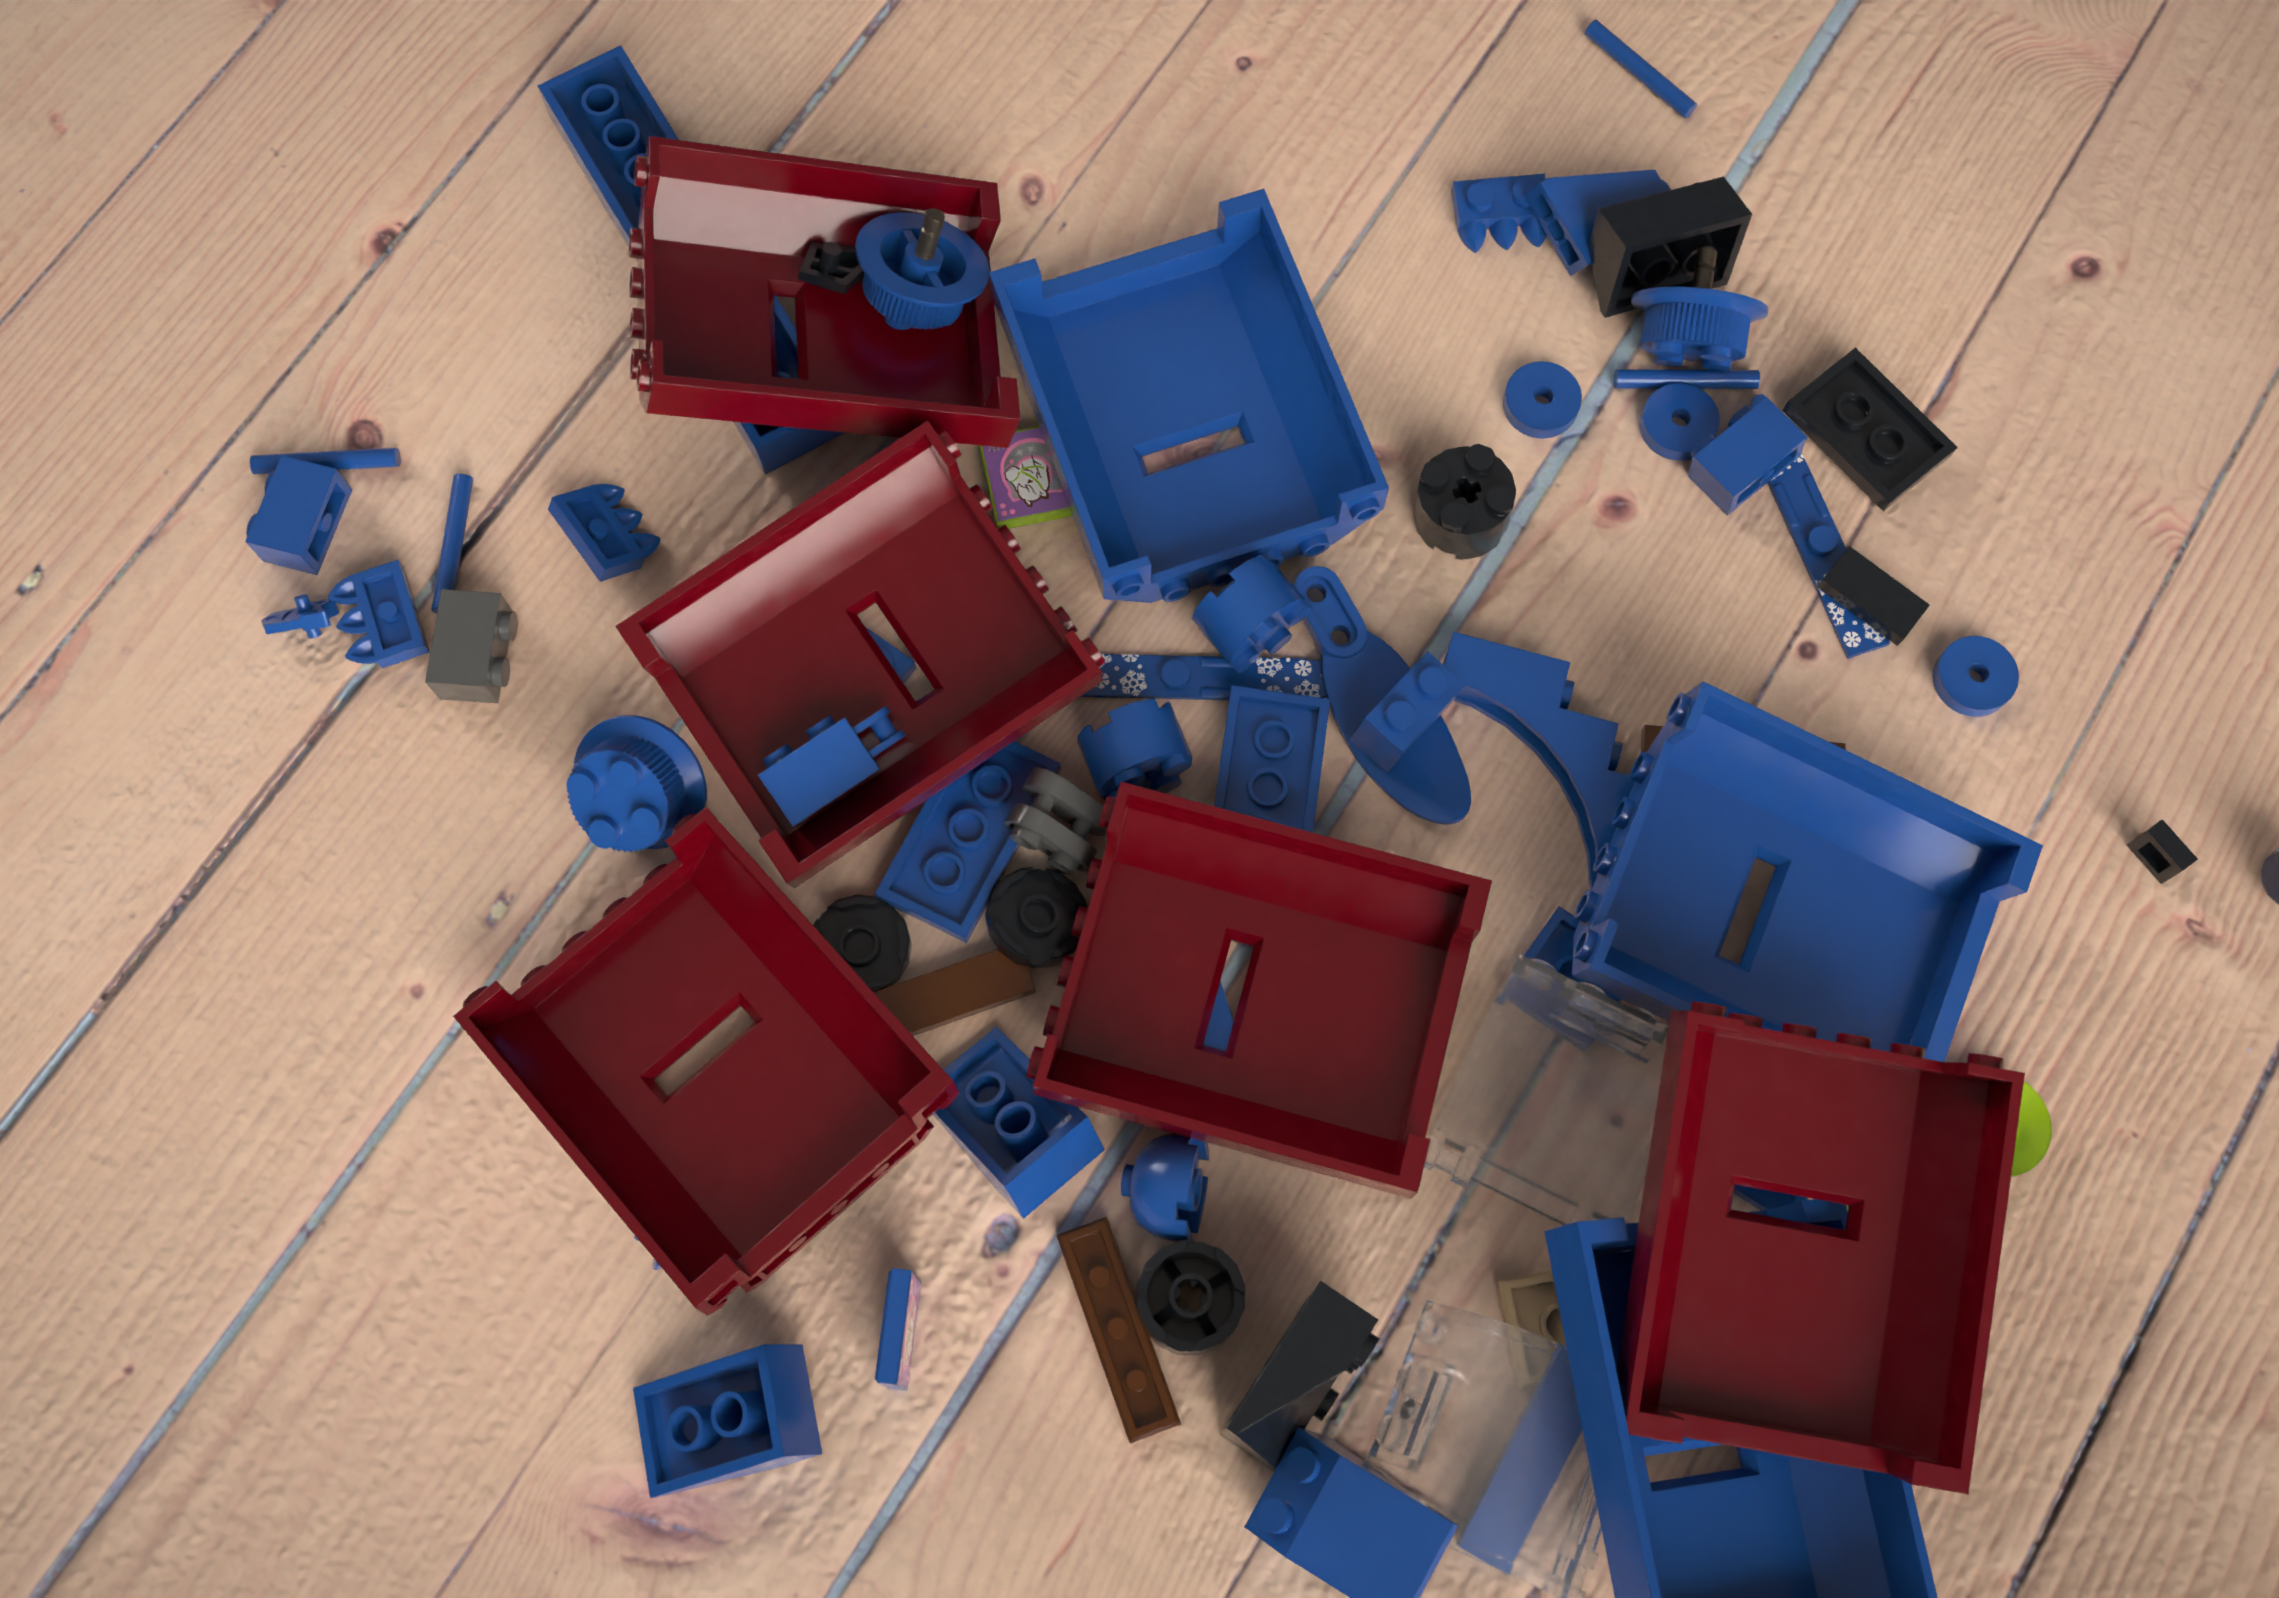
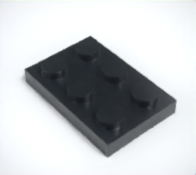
(1869, 429)

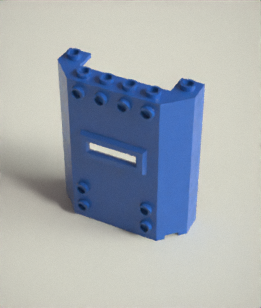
(1175, 352)
(1870, 896)
(1734, 1533)

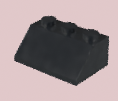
(1658, 237)

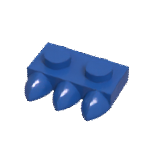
(1496, 206)
(603, 532)
(383, 612)

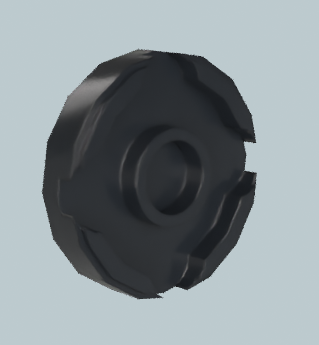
(1034, 917)
(868, 937)

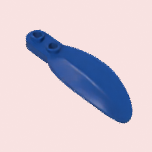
(1356, 678)

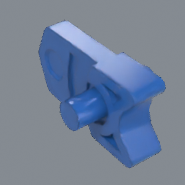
(307, 615)

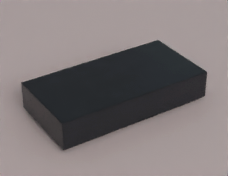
(1873, 596)

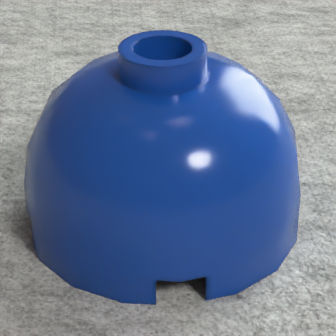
(1168, 1186)

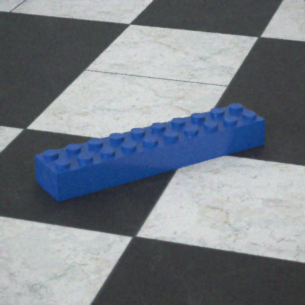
(606, 123)

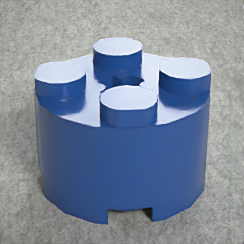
(1251, 613)
(1137, 747)

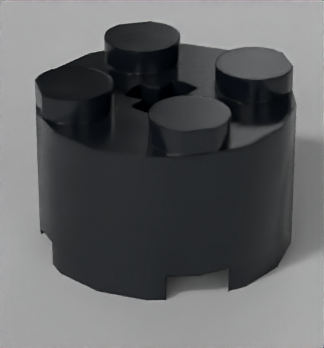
(1464, 501)
(1220, 1306)

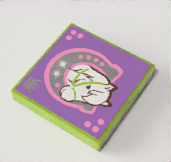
(1024, 481)

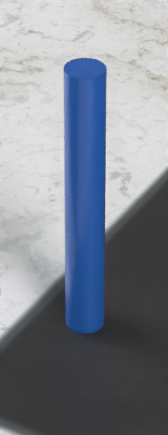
(1640, 69)
(1700, 378)
(335, 459)
(453, 536)

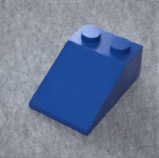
(1012, 1136)
(727, 1419)
(1349, 1522)

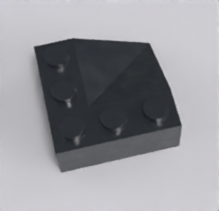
(1297, 1379)

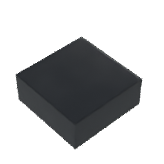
(2162, 851)

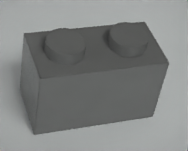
(471, 646)

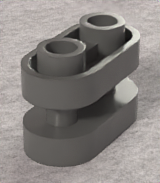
(1037, 830)

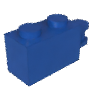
(826, 764)

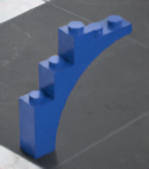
(1531, 700)

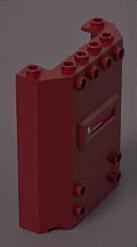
(731, 233)
(776, 644)
(1337, 1006)
(767, 1131)
(1804, 1332)

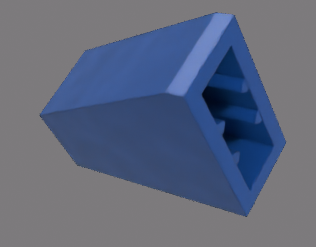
(1571, 203)

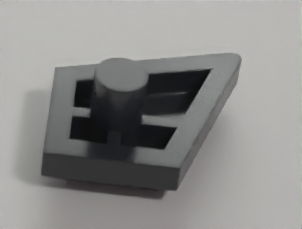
(831, 267)

